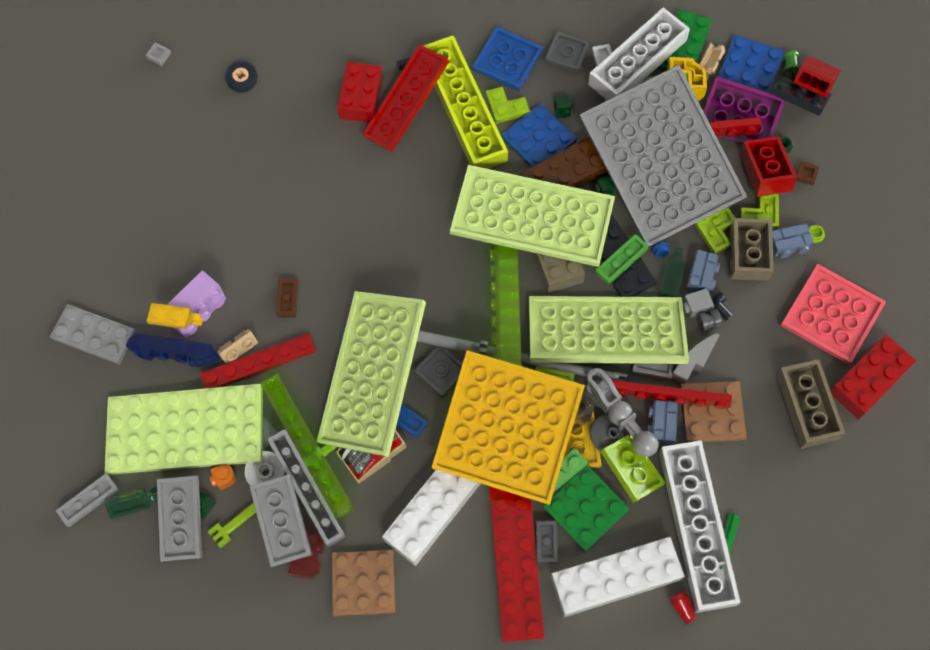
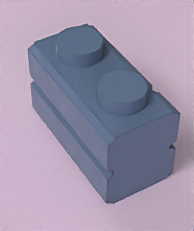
(791, 240)
(702, 271)
(663, 421)

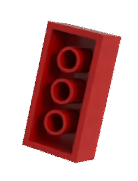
(872, 376)

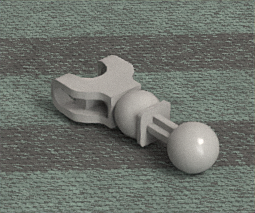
(619, 412)

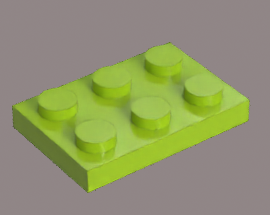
(633, 471)

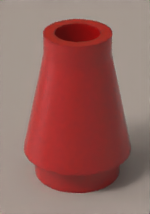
(682, 604)

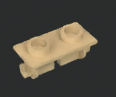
(711, 58)
(242, 343)

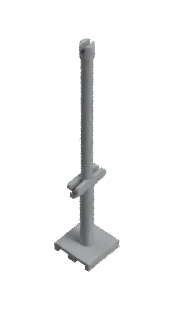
(483, 349)

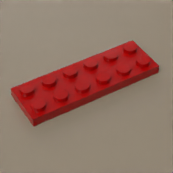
(405, 98)

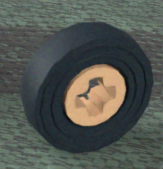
(245, 83)

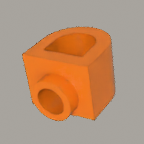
(222, 476)

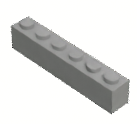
(306, 488)

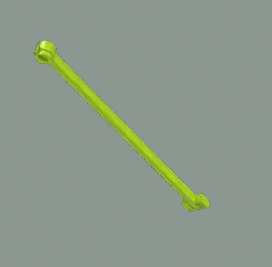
(223, 532)

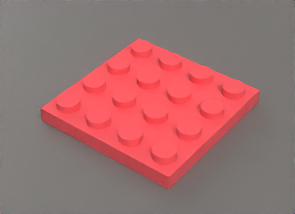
(833, 314)

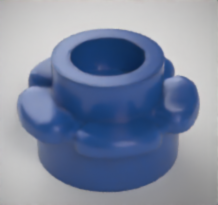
(661, 249)

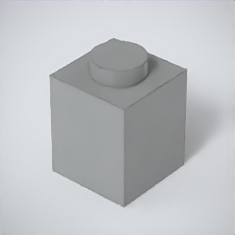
(697, 303)

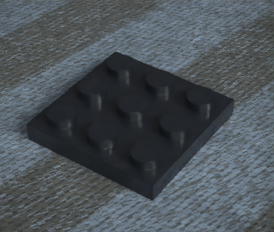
(798, 95)

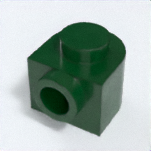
(563, 106)
(605, 186)

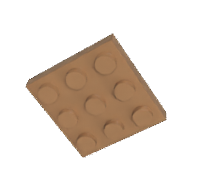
(712, 423)
(363, 583)

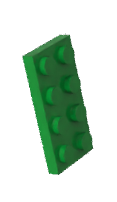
(699, 27)

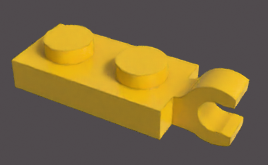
(172, 316)

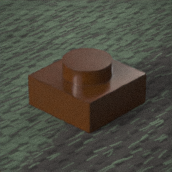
(807, 173)

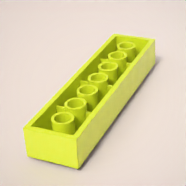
(467, 109)

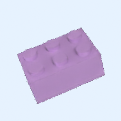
(201, 297)

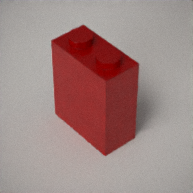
(817, 76)

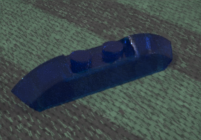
(166, 348)

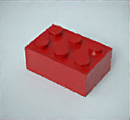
(360, 92)
(768, 166)

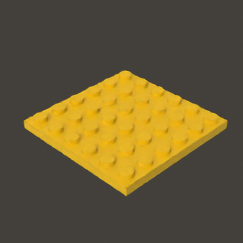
(508, 427)

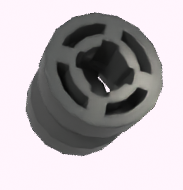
(709, 320)

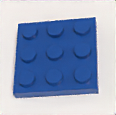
(507, 58)
(751, 63)
(538, 136)

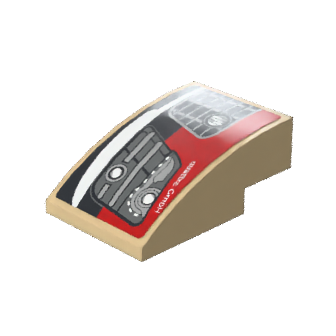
(365, 464)

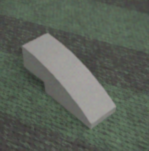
(697, 359)

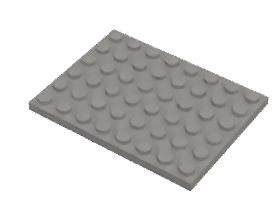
(662, 156)

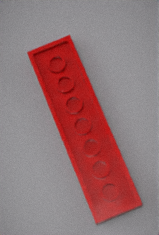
(516, 567)

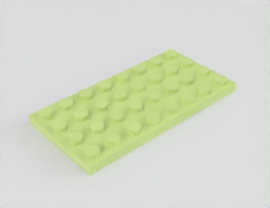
(532, 215)
(607, 330)
(371, 373)
(184, 429)

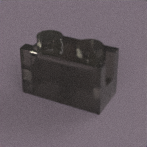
(584, 412)

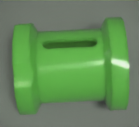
(791, 61)

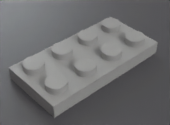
(92, 334)
(179, 518)
(280, 520)

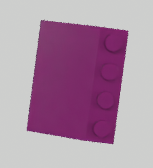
(736, 101)

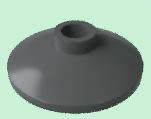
(601, 434)

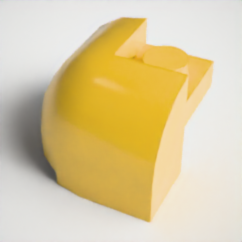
(695, 74)

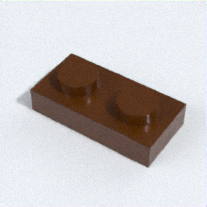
(287, 298)

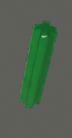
(730, 531)

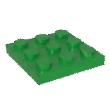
(586, 508)

